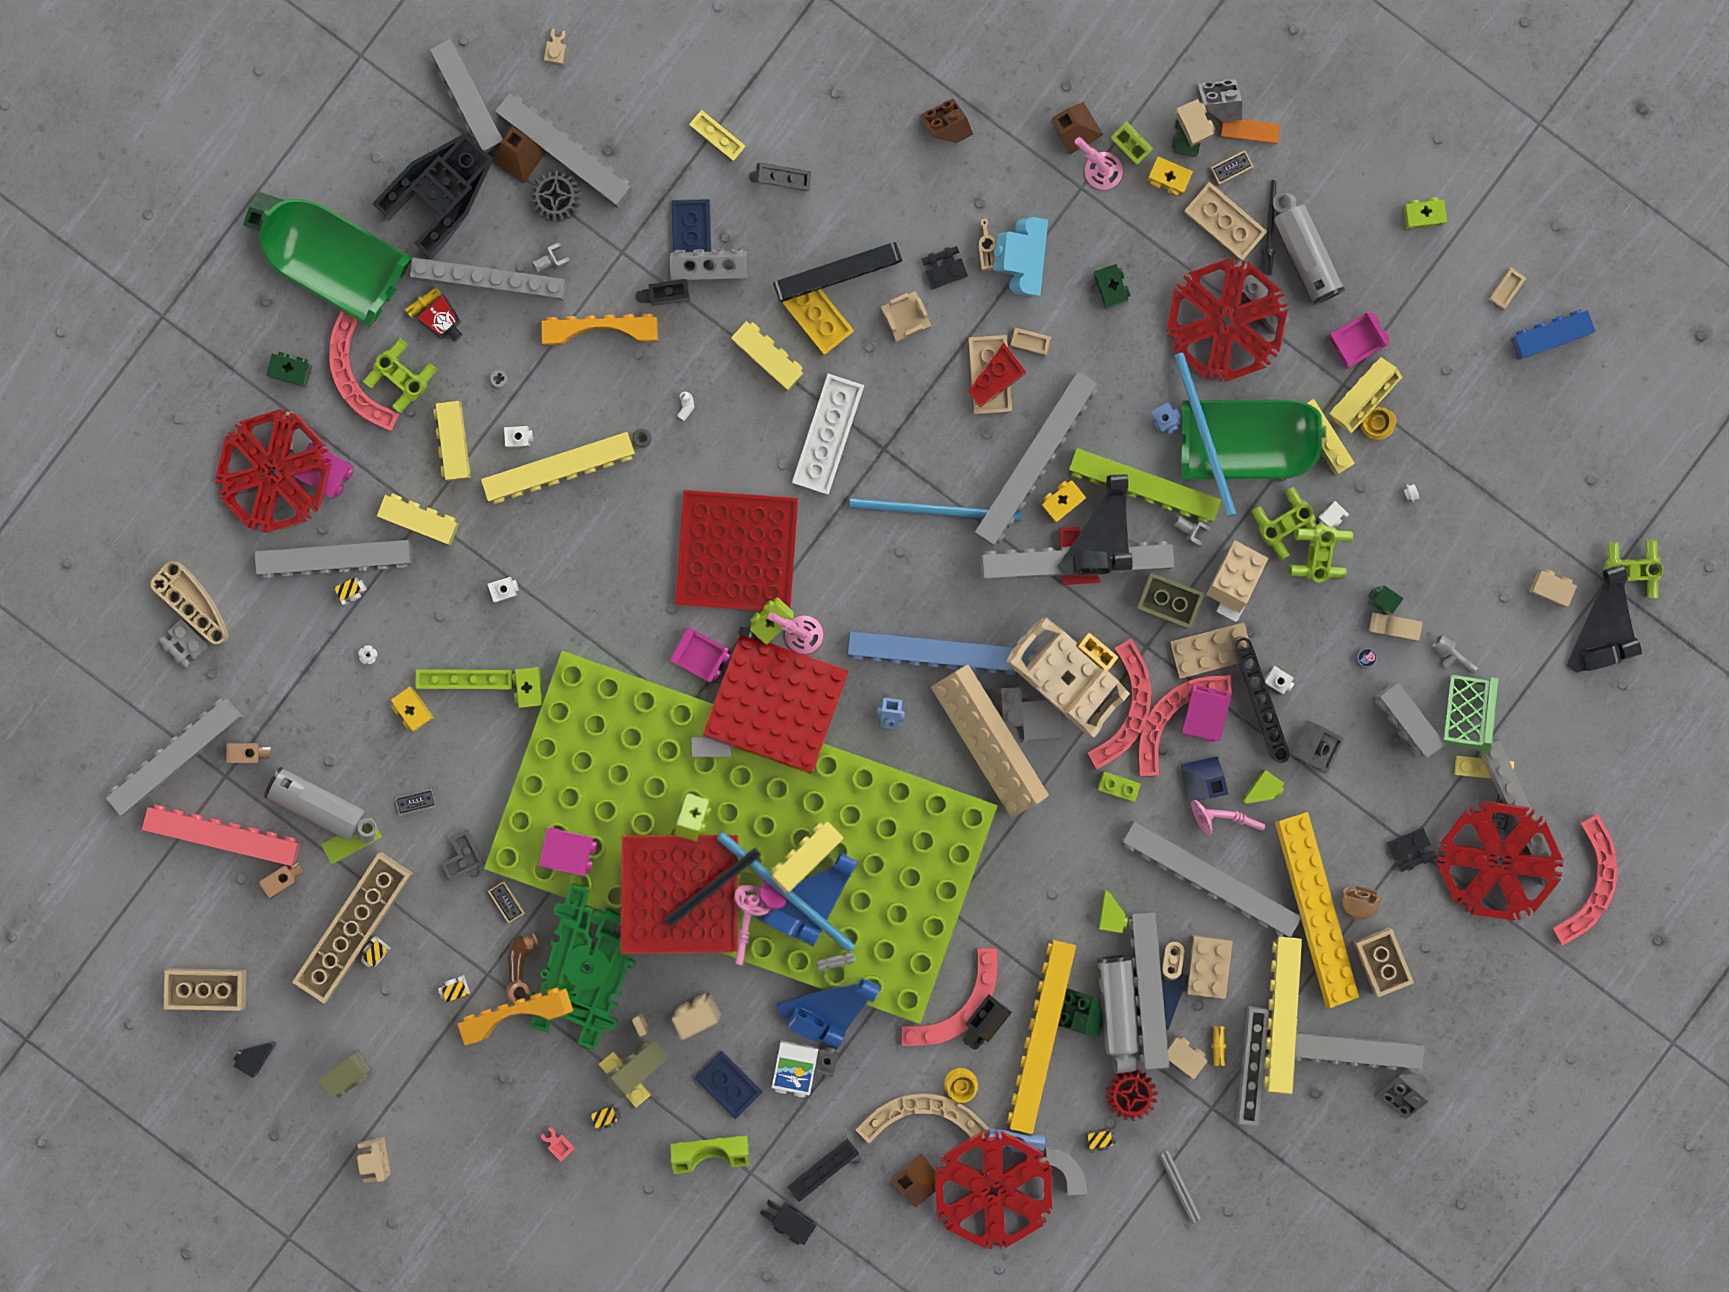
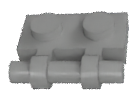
(188, 639)

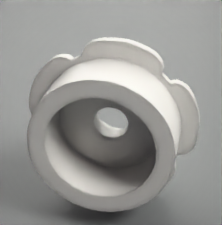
(1411, 493)
(372, 654)

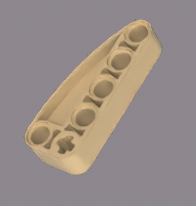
(193, 594)

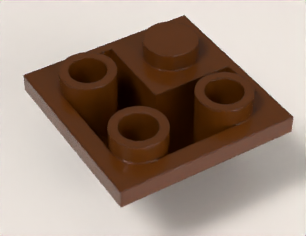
(947, 122)
(1076, 123)
(518, 155)
(916, 1180)

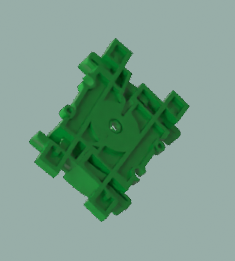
(587, 989)

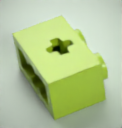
(1131, 143)
(1414, 218)
(766, 629)
(535, 695)
(1118, 786)
(692, 817)

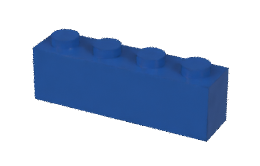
(1554, 334)

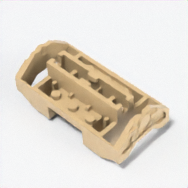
(1087, 681)

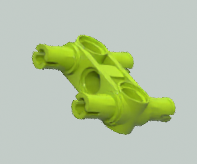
(400, 375)
(1285, 523)
(1320, 553)
(1638, 568)

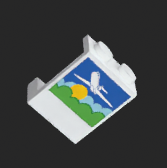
(795, 1068)

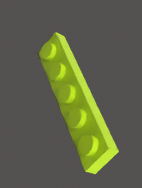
(464, 679)

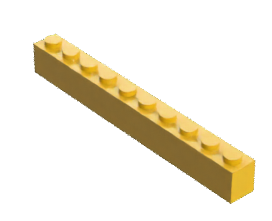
(1042, 1036)

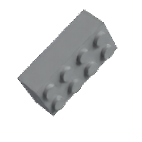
(1409, 720)

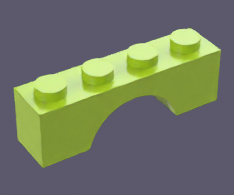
(688, 1154)

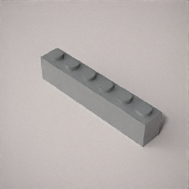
(467, 96)
(1252, 1065)

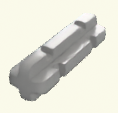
(836, 961)

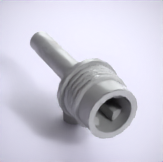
(1446, 647)

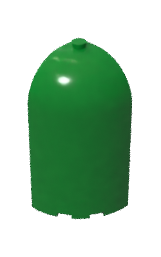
(331, 257)
(1253, 439)

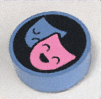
(1366, 657)

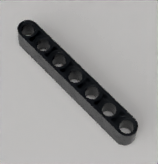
(837, 272)
(1267, 706)

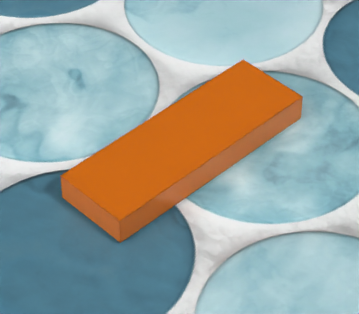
(1251, 131)

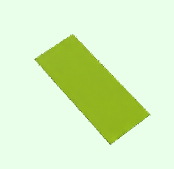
(339, 848)

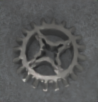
(563, 196)

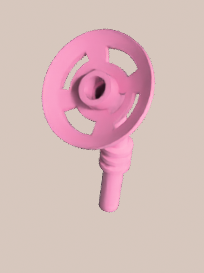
(1101, 168)
(799, 632)
(1204, 817)
(749, 906)

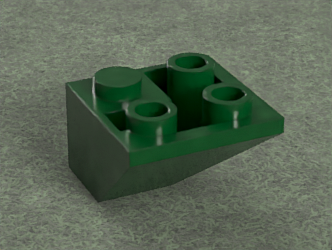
(256, 209)
(1081, 1013)

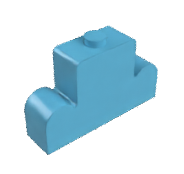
(1023, 255)

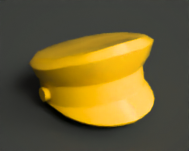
(1378, 423)
(961, 1085)

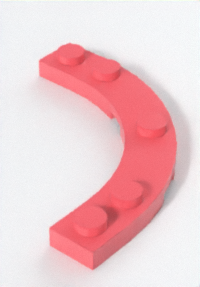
(345, 380)
(1138, 709)
(1162, 713)
(1604, 884)
(955, 1025)

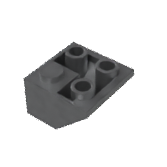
(1222, 99)
(1407, 1093)

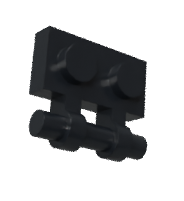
(946, 273)
(1408, 844)

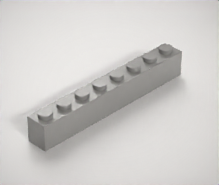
(563, 150)
(488, 279)
(333, 558)
(174, 757)
(1513, 794)
(1150, 991)
(1358, 1050)

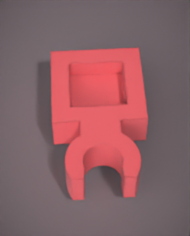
(559, 1146)

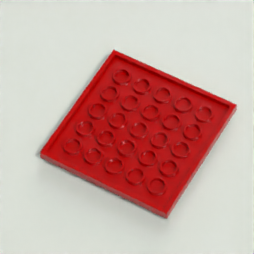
(736, 550)
(775, 703)
(660, 877)

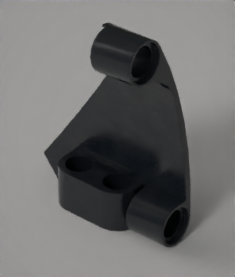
(1104, 539)
(1608, 629)

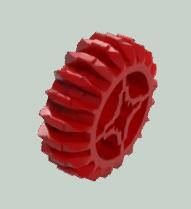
(1129, 1103)

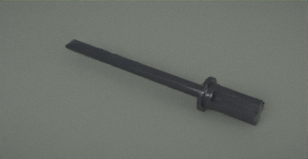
(1268, 254)

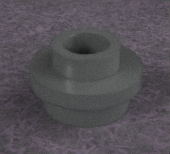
(637, 434)

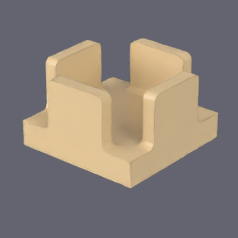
(906, 316)
(374, 1160)

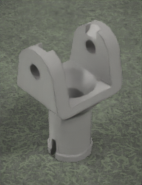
(549, 259)
(1190, 528)

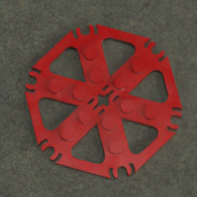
(1213, 308)
(271, 485)
(1510, 851)
(980, 1185)

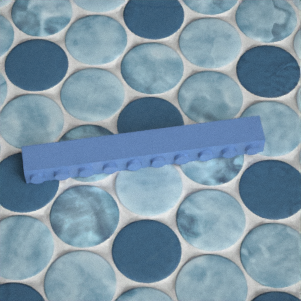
(932, 652)

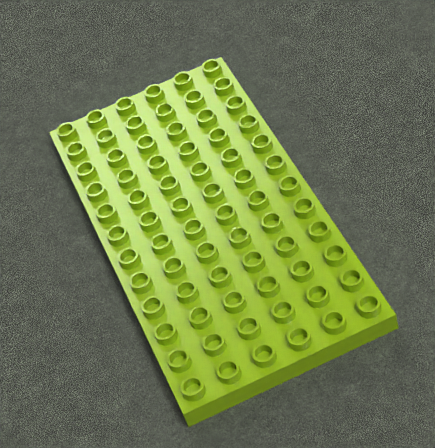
(619, 763)

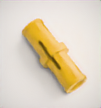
(422, 302)
(1218, 1046)

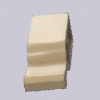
(983, 253)
(1395, 626)

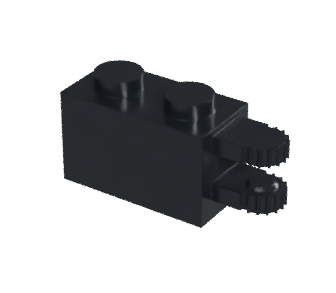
(665, 293)
(985, 1022)
(791, 1222)

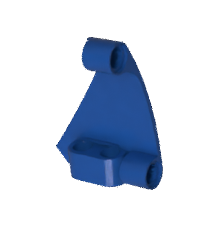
(819, 893)
(827, 1012)

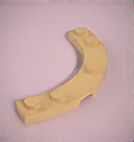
(920, 1104)

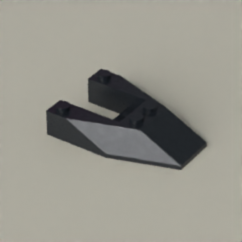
(446, 181)

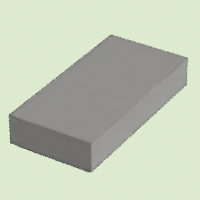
(709, 748)

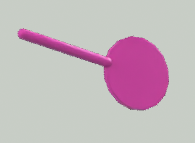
(771, 897)

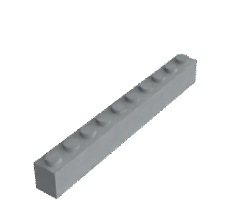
(1035, 459)
(1045, 563)
(1212, 879)

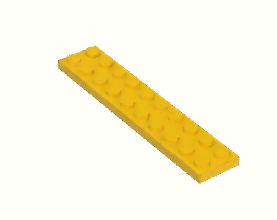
(1317, 910)

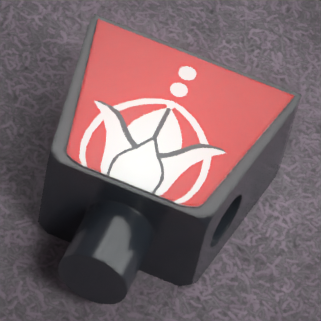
(441, 319)

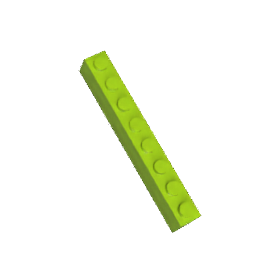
(1147, 486)

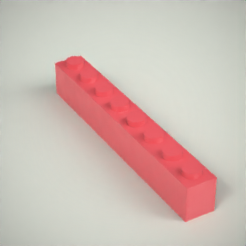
(220, 835)

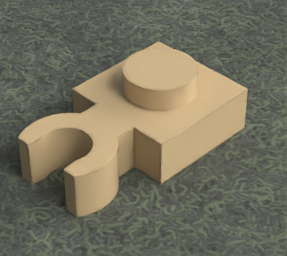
(555, 50)

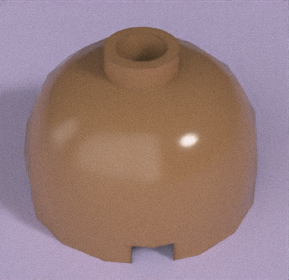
(1361, 902)

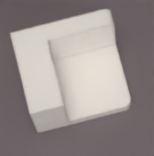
(1224, 610)

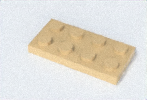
(1225, 221)
(981, 352)
(1207, 650)

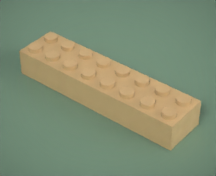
(989, 741)
(352, 927)

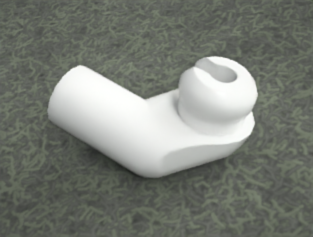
(687, 404)

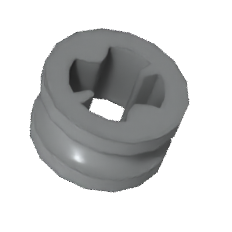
(494, 375)

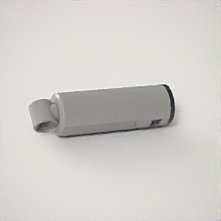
(1307, 250)
(319, 806)
(1119, 1011)

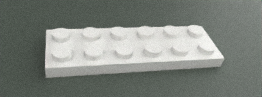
(828, 434)

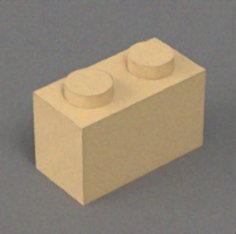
(1194, 122)
(1553, 588)
(1185, 1057)

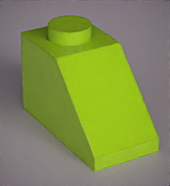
(1264, 788)
(1111, 916)

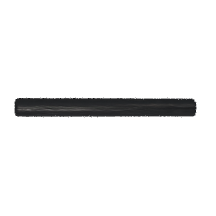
(712, 887)

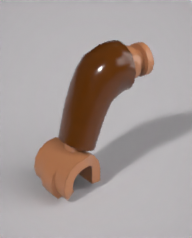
(517, 952)

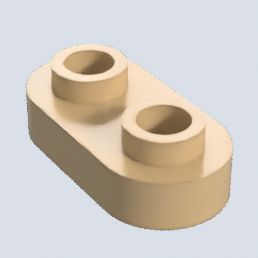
(1172, 962)

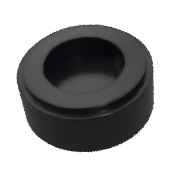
(746, 632)

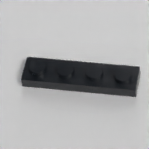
(823, 1169)

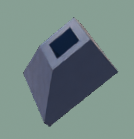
(1204, 779)

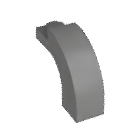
(1069, 1166)

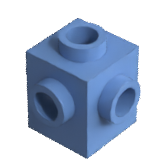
(1167, 419)
(890, 713)

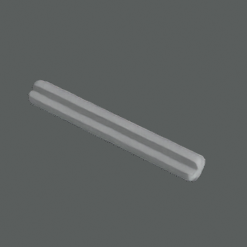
(1179, 1187)

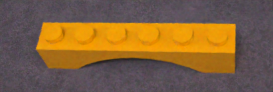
(559, 332)
(548, 1006)

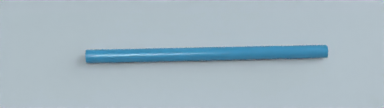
(1205, 434)
(923, 508)
(790, 896)

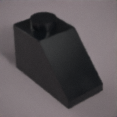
(253, 1058)

